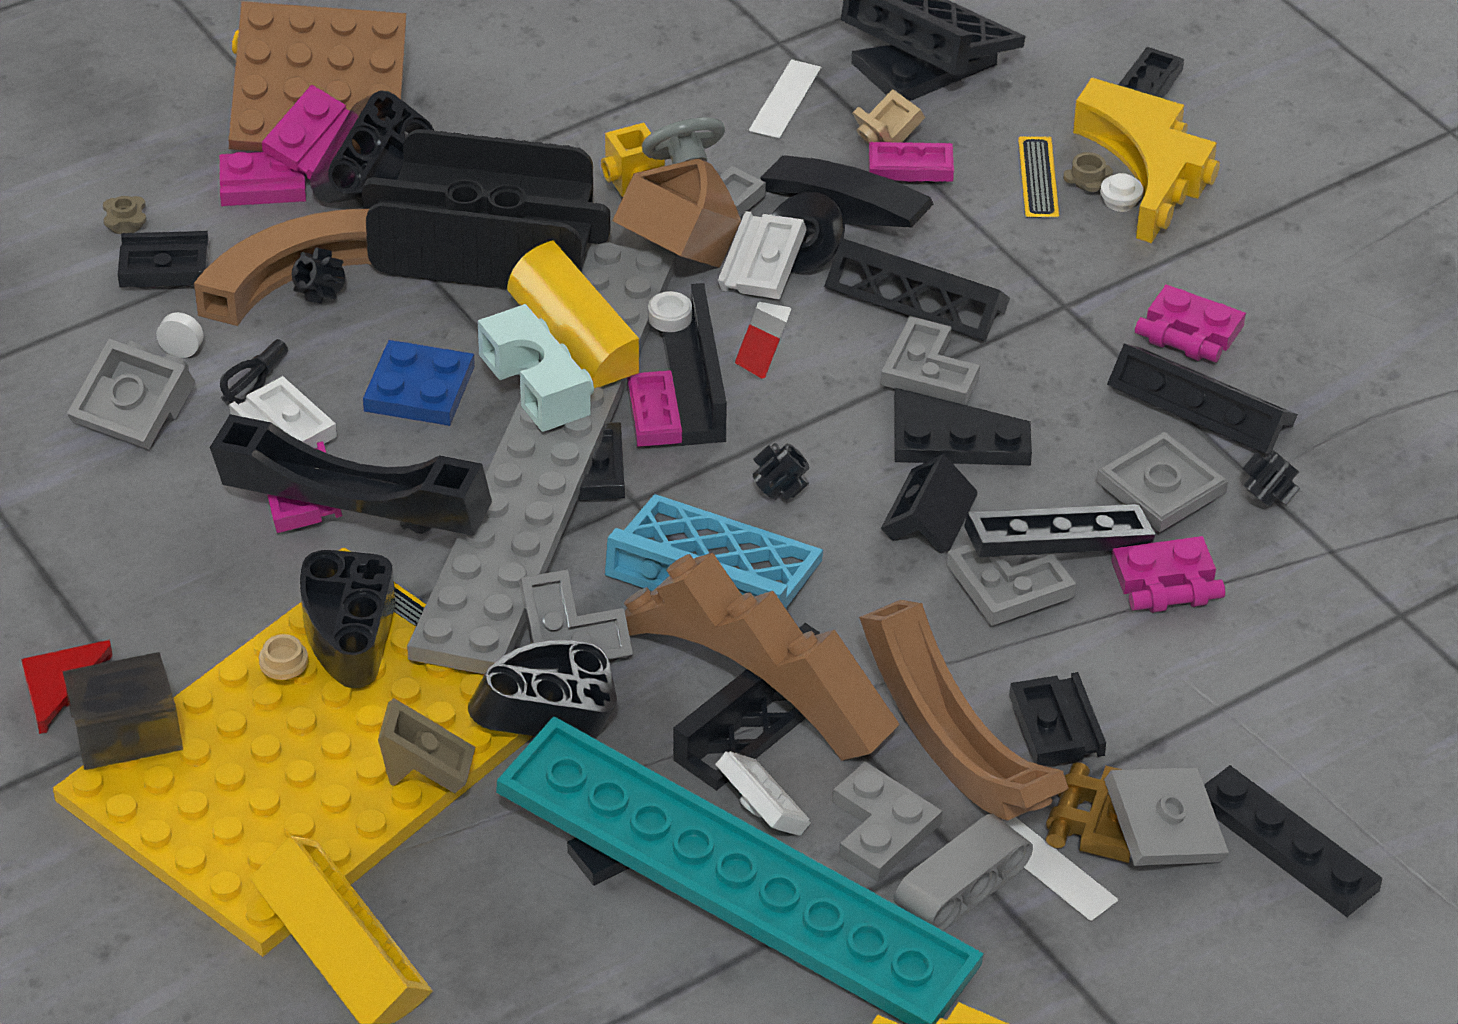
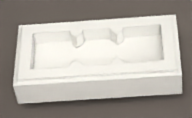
(763, 794)

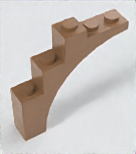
(759, 634)

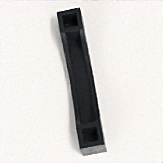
(433, 494)

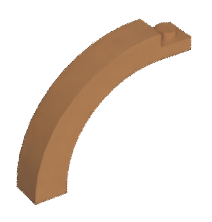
(266, 261)
(945, 720)

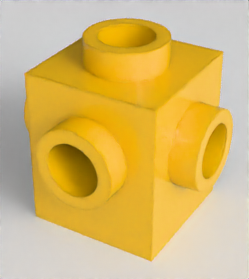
(625, 156)

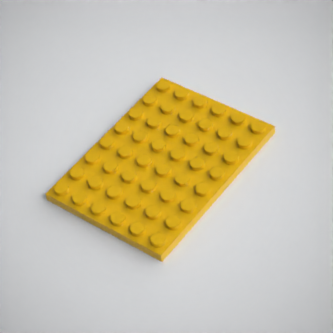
(275, 764)

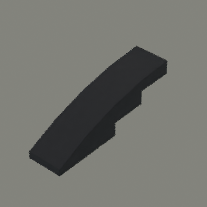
(858, 193)

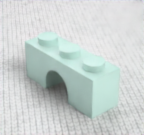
(550, 380)

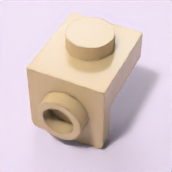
(890, 120)

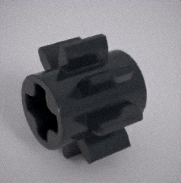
(318, 275)
(780, 471)
(1271, 478)

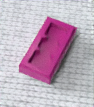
(912, 161)
(654, 408)

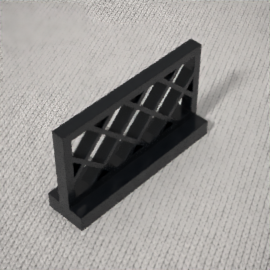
(932, 30)

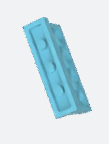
(645, 561)

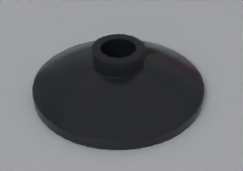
(820, 217)

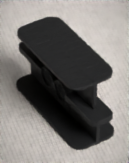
(478, 206)

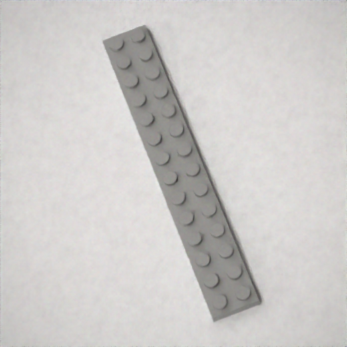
(533, 489)

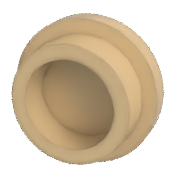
(283, 657)

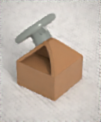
(685, 202)

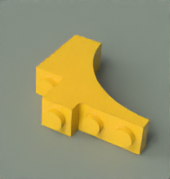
(1153, 145)

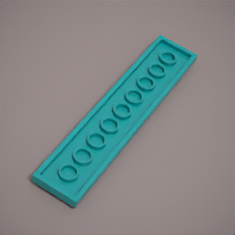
(740, 874)

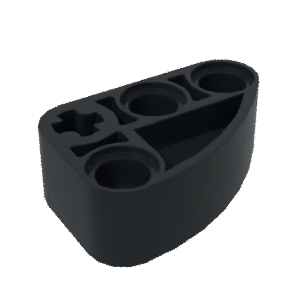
(379, 129)
(347, 612)
(546, 682)

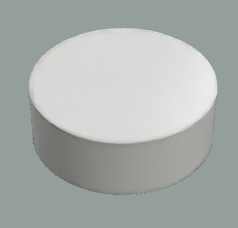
(670, 311)
(179, 335)

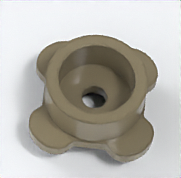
(1088, 171)
(124, 214)

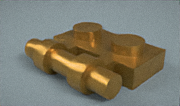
(1099, 827)

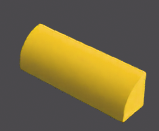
(575, 314)
(339, 933)

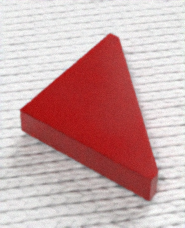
(46, 679)

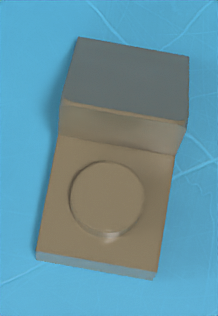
(420, 744)

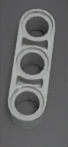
(964, 872)

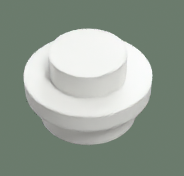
(1121, 192)

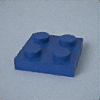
(419, 382)

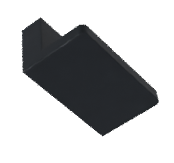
(932, 501)

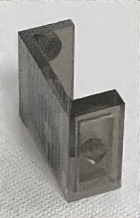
(123, 710)

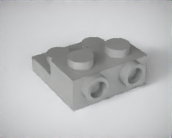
(131, 393)

